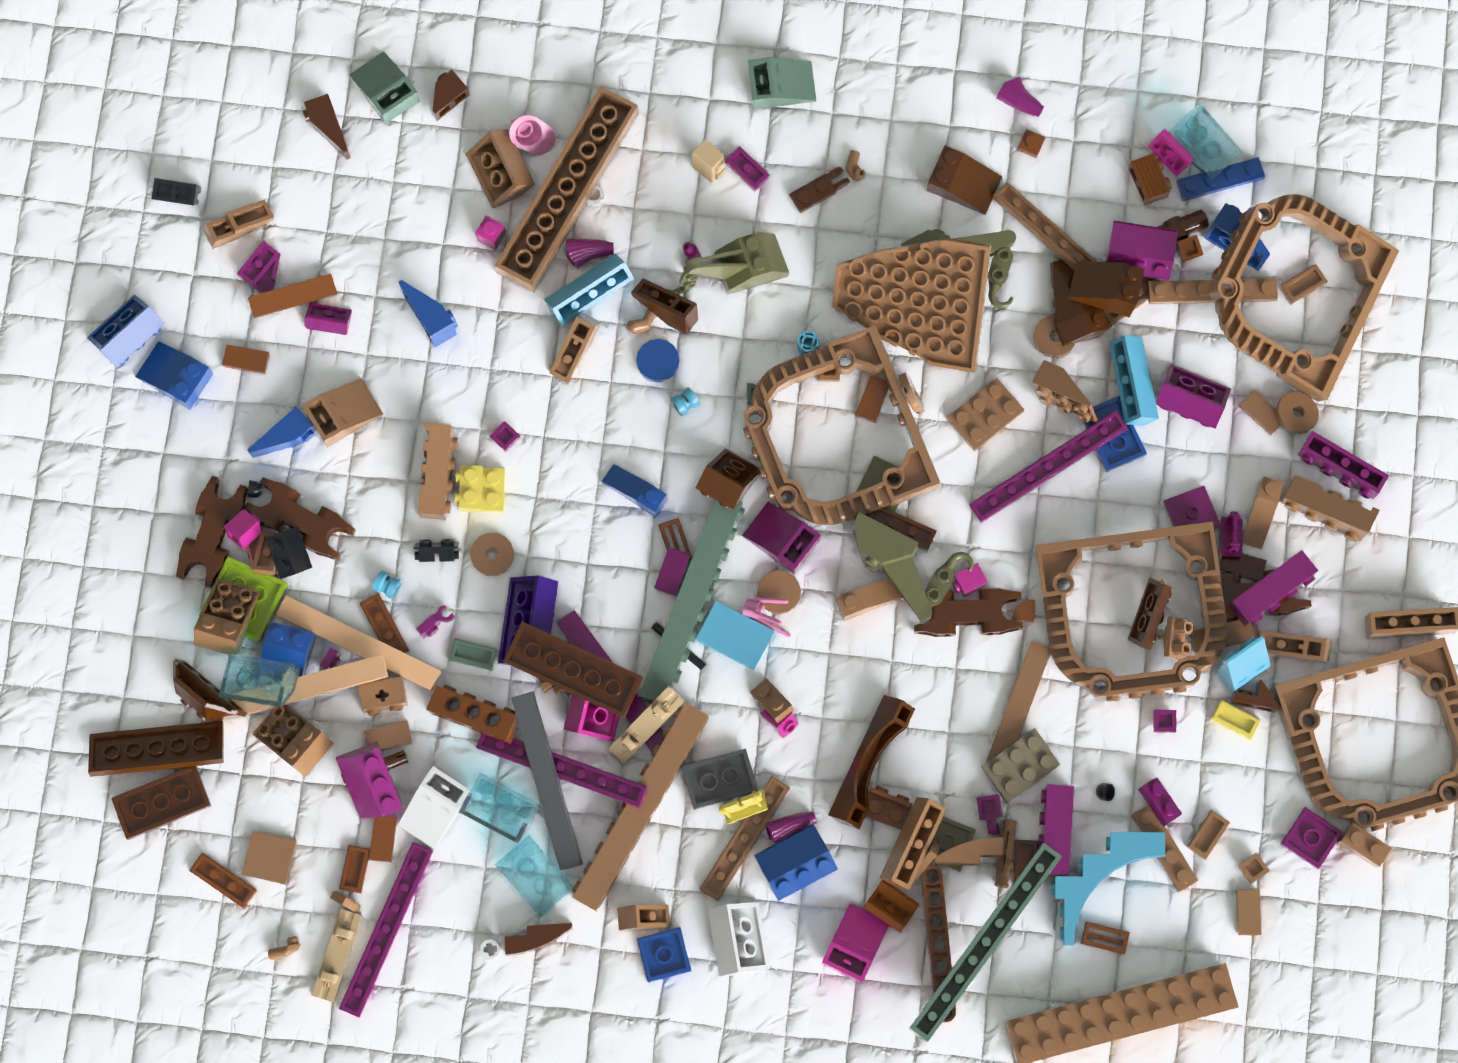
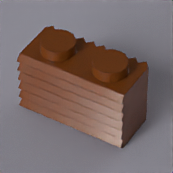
(1149, 178)

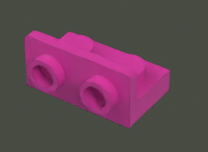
(1170, 152)

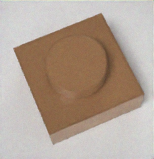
(1253, 868)

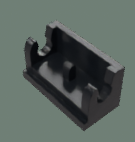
(175, 192)

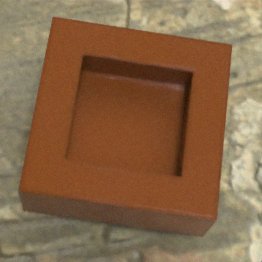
(1031, 143)
(1189, 248)

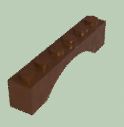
(852, 799)

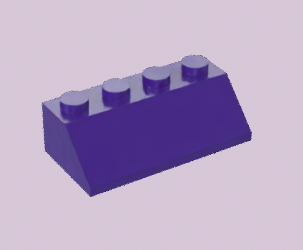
(530, 601)

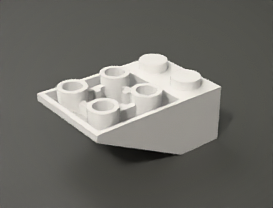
(434, 807)

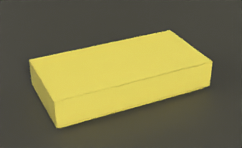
(1235, 719)

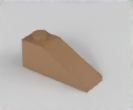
(575, 346)
(1262, 512)
(866, 599)
(1297, 645)

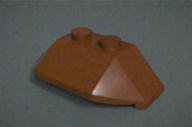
(202, 694)

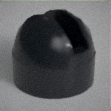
(252, 489)
(1105, 791)

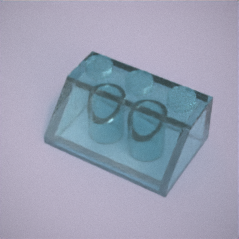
(258, 680)
(499, 808)

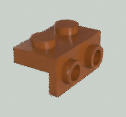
(891, 906)

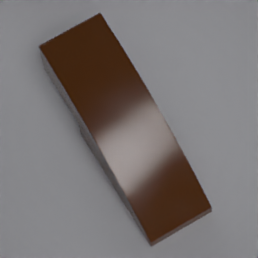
(536, 938)

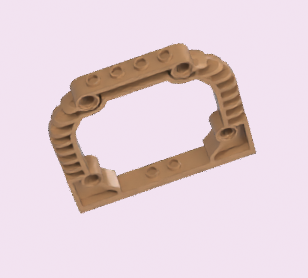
(1371, 263)
(866, 354)
(1191, 542)
(1299, 697)

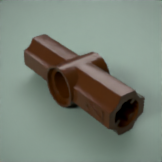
(1187, 224)

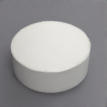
(597, 197)

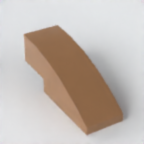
(237, 223)
(970, 852)

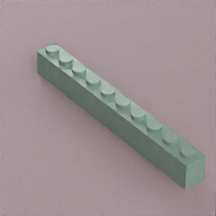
(691, 600)
(984, 942)

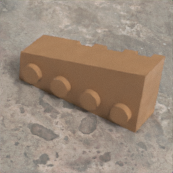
(437, 471)
(1329, 508)

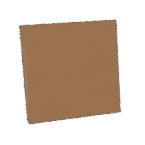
(269, 857)

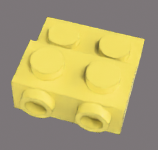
(480, 489)

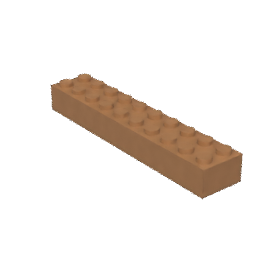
(566, 189)
(1121, 1014)

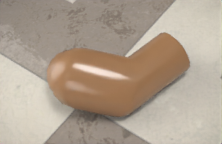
(852, 167)
(641, 325)
(285, 951)

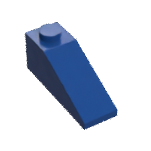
(287, 433)
(635, 490)

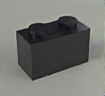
(289, 552)

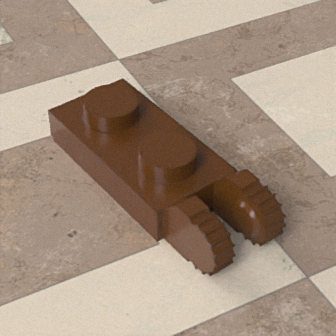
(818, 190)

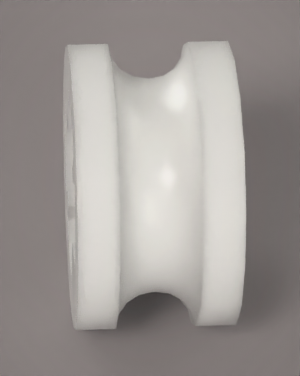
(485, 954)

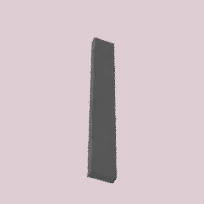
(547, 780)

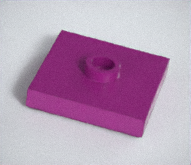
(1191, 508)
(1311, 838)

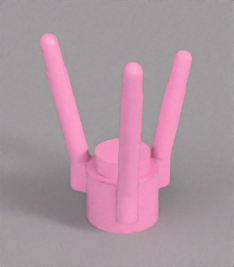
(755, 610)

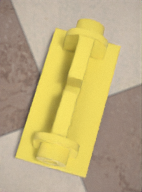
(744, 807)

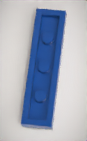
(1230, 177)

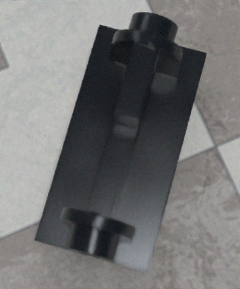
(445, 549)

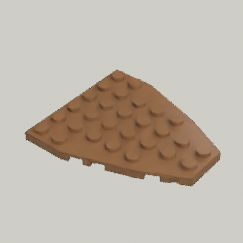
(920, 298)

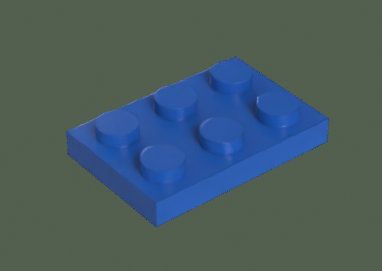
(1124, 447)

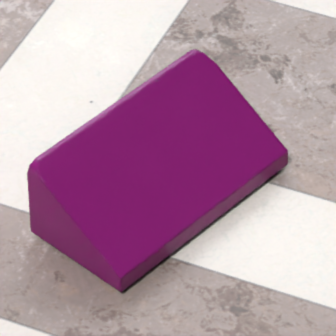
(328, 319)
(672, 571)

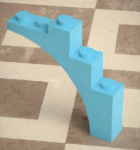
(1075, 890)

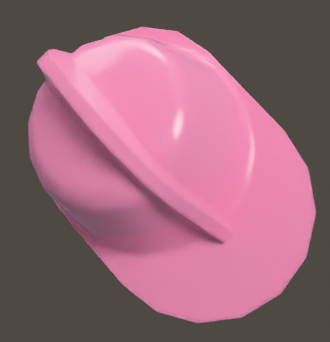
(531, 134)

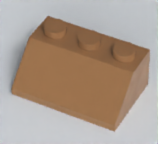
(500, 168)

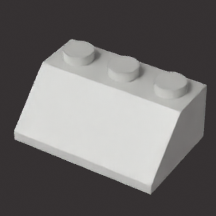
(738, 938)

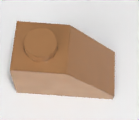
(643, 917)

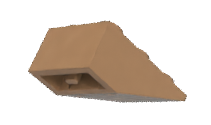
(1057, 388)
(342, 411)
(225, 618)
(293, 739)

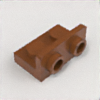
(888, 808)

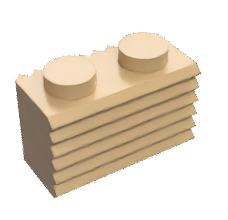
(708, 161)

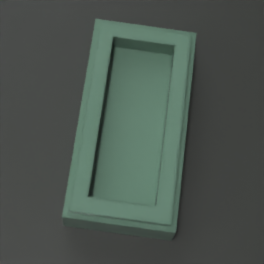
(473, 654)

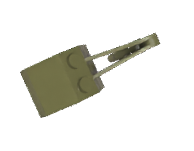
(1000, 250)
(739, 264)
(893, 554)

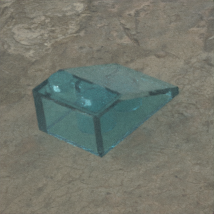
(1205, 141)
(534, 876)

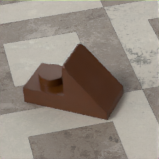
(1262, 700)

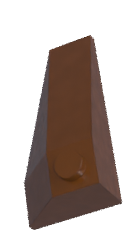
(1073, 320)

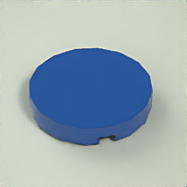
(657, 360)

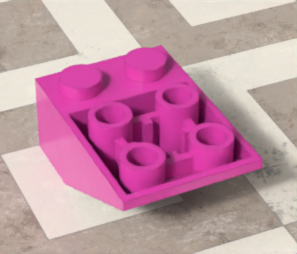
(855, 943)

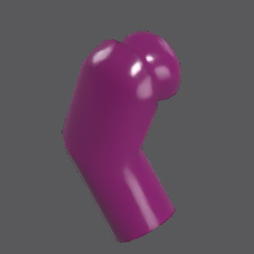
(691, 250)

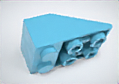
(1244, 665)

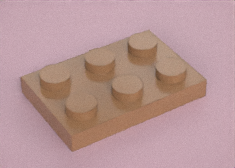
(985, 414)

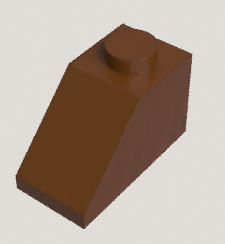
(448, 93)

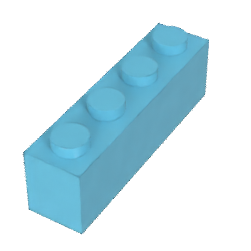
(588, 289)
(1133, 380)

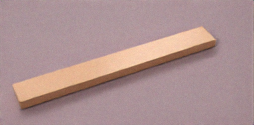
(358, 642)
(329, 681)

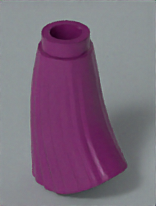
(1016, 96)
(583, 250)
(789, 825)

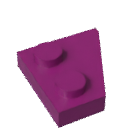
(261, 268)

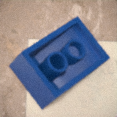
(1222, 229)
(431, 314)
(175, 374)
(288, 645)

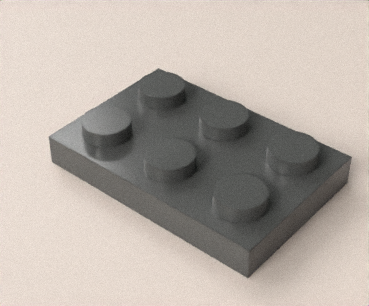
(719, 779)

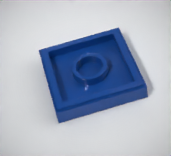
(664, 955)

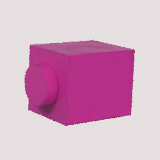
(490, 232)
(243, 528)
(969, 582)

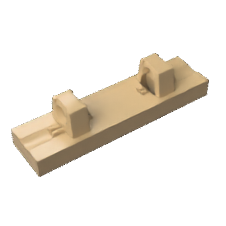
(646, 724)
(337, 955)

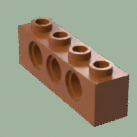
(440, 706)

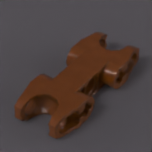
(285, 510)
(207, 547)
(1234, 588)
(982, 612)

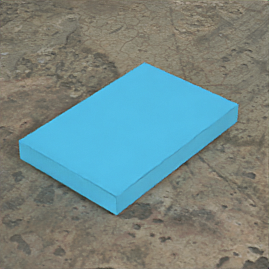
(735, 635)

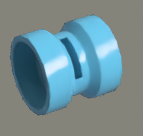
(803, 343)
(685, 401)
(386, 584)

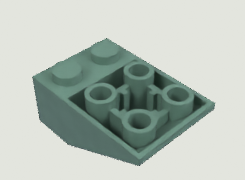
(780, 82)
(385, 87)

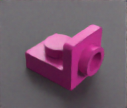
(783, 727)

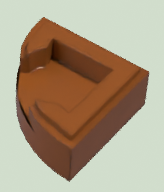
(1025, 612)

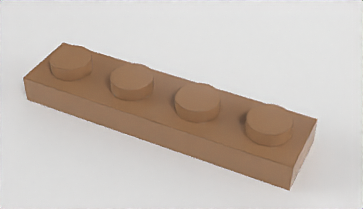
(1174, 861)

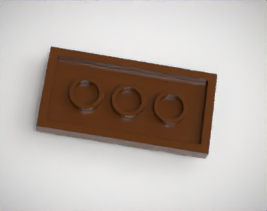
(161, 802)

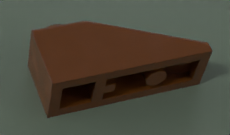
(324, 121)
(667, 305)

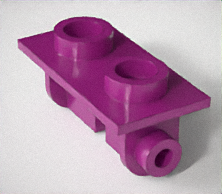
(1231, 535)

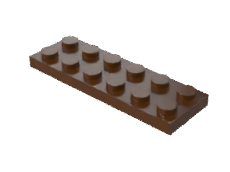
(573, 669)
(156, 748)

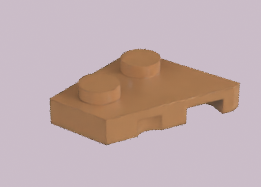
(260, 555)

